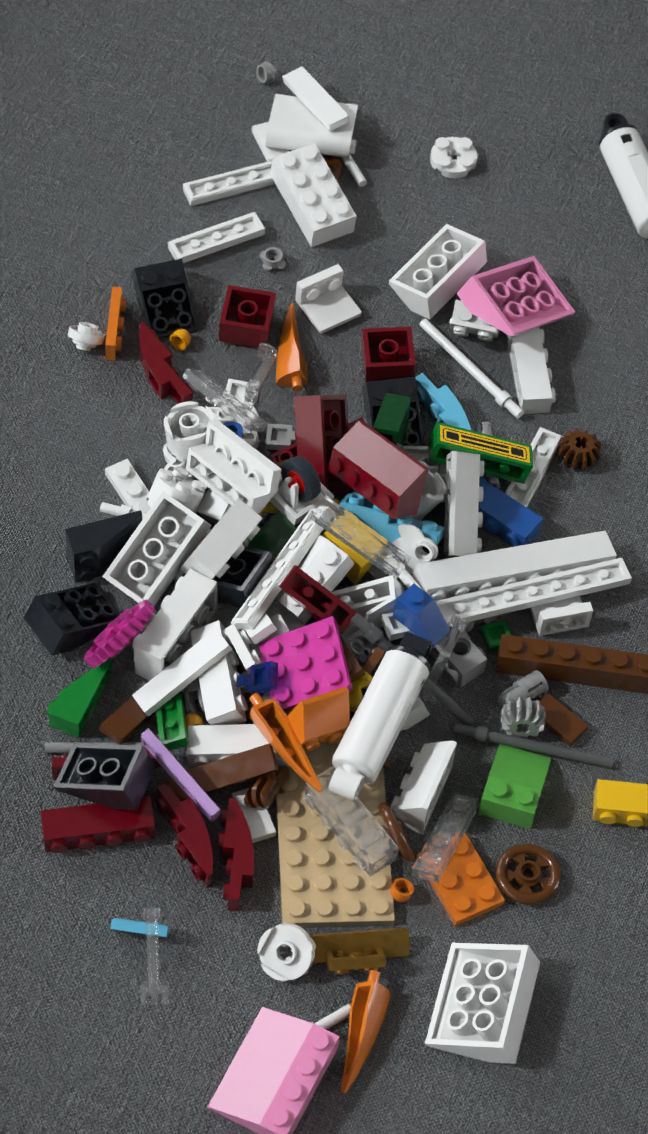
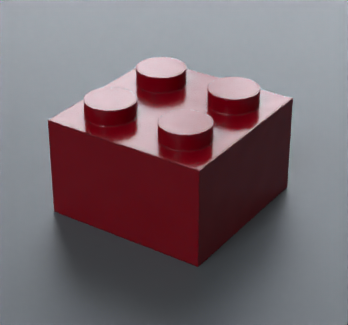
(247, 316)
(388, 353)

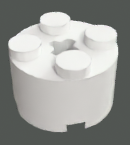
(186, 427)
(179, 486)

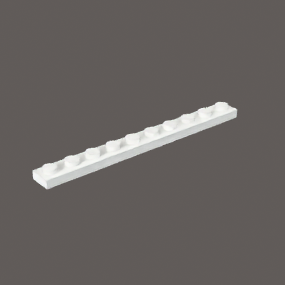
(524, 594)

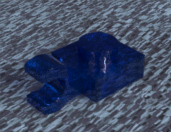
(261, 679)

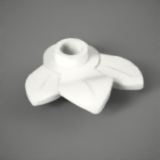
(412, 543)

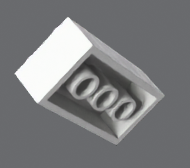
(313, 195)
(156, 550)
(169, 630)

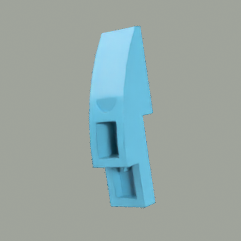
(441, 403)
(383, 523)

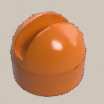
(401, 884)

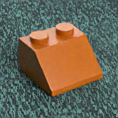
(321, 718)

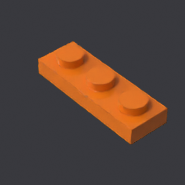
(115, 323)

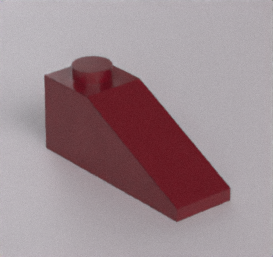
(316, 598)

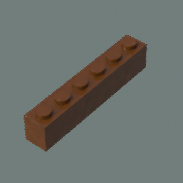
(573, 663)

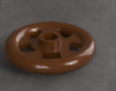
(396, 831)
(524, 894)

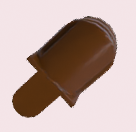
(265, 788)

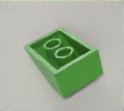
(514, 786)

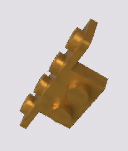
(360, 949)

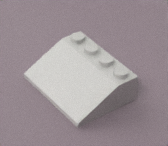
(484, 1001)

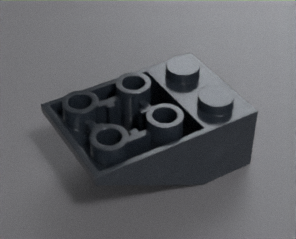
(164, 297)
(373, 397)
(69, 617)

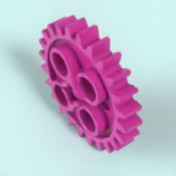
(119, 633)

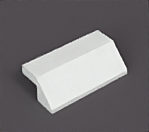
(233, 468)

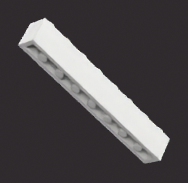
(509, 565)

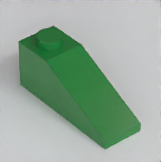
(77, 701)

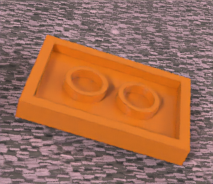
(466, 885)

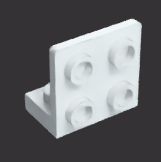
(326, 300)
(465, 322)
(562, 616)
(244, 646)

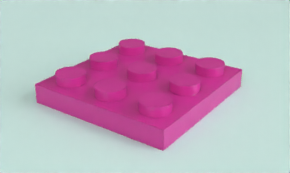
(308, 662)

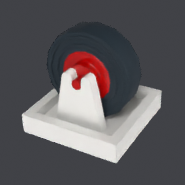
(298, 490)

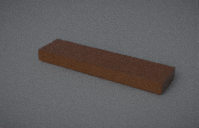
(230, 770)

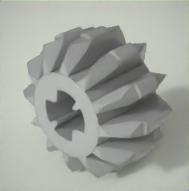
(523, 717)

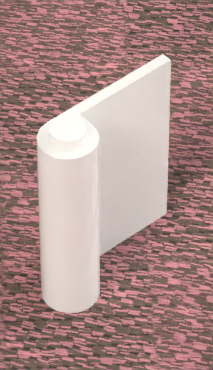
(295, 126)

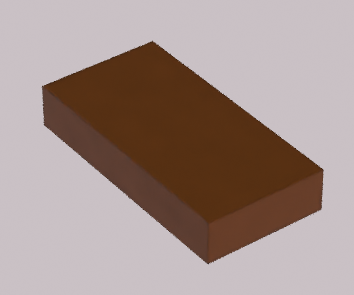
(124, 721)
(562, 721)

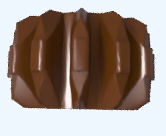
(580, 449)

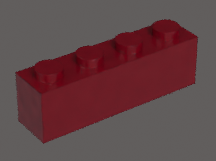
(96, 826)

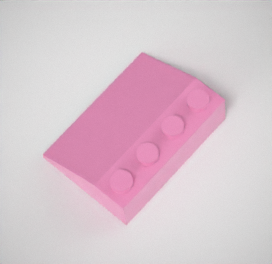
(515, 297)
(275, 1073)

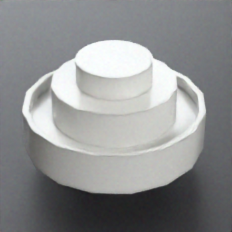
(86, 335)

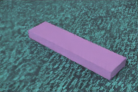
(180, 775)

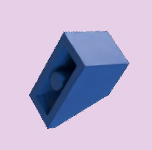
(421, 615)

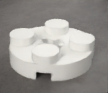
(456, 146)
(291, 967)

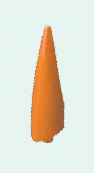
(291, 365)
(279, 733)
(365, 1020)

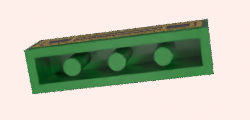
(500, 456)

